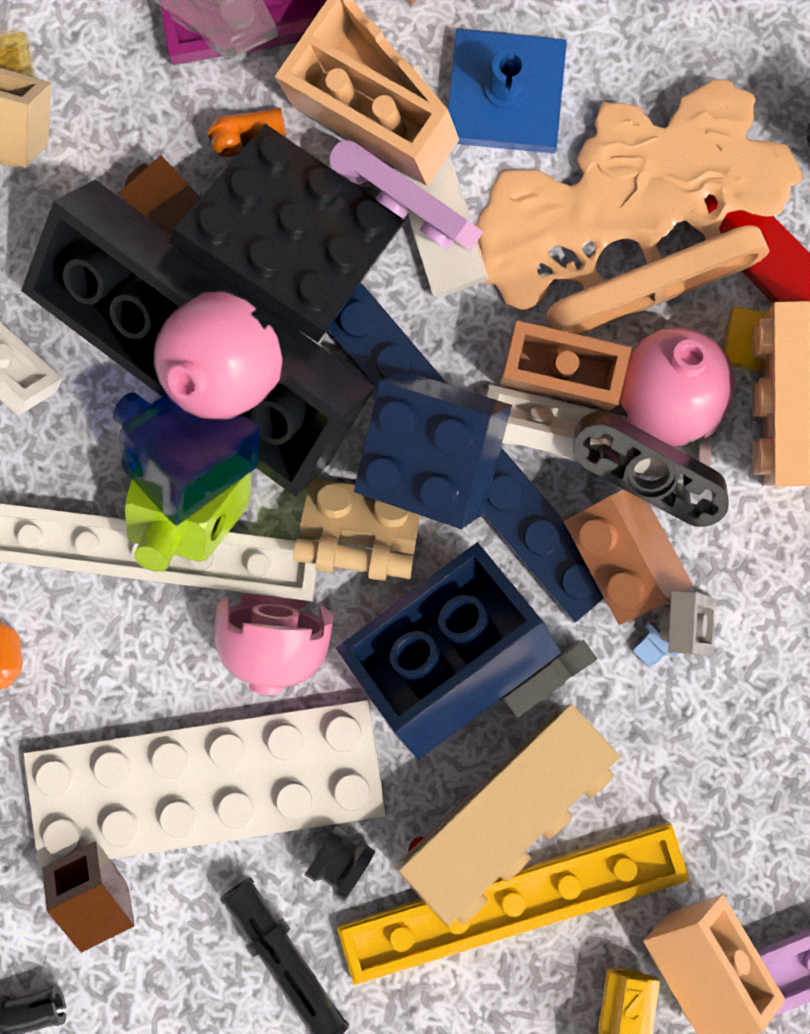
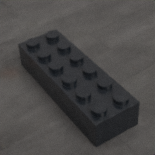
(121, 279)

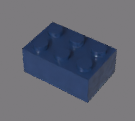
(448, 650)

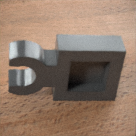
(549, 678)

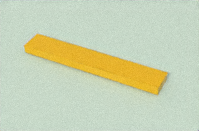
(527, 901)

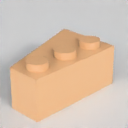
(366, 92)

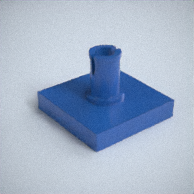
(507, 90)

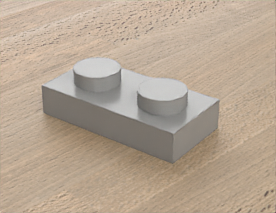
(689, 623)

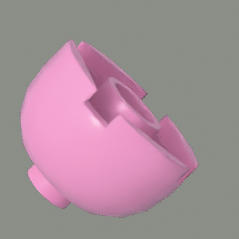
(217, 357)
(677, 385)
(271, 641)

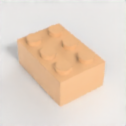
(783, 395)

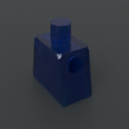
(182, 457)

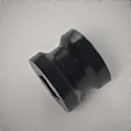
(340, 863)

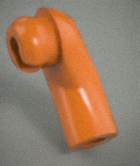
(232, 130)

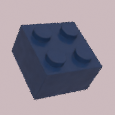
(432, 448)

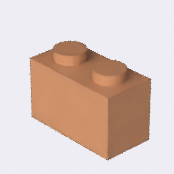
(565, 366)
(628, 555)

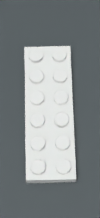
(206, 783)

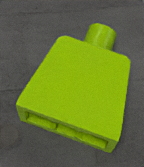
(192, 539)

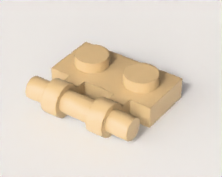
(341, 516)

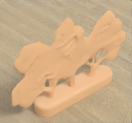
(638, 188)

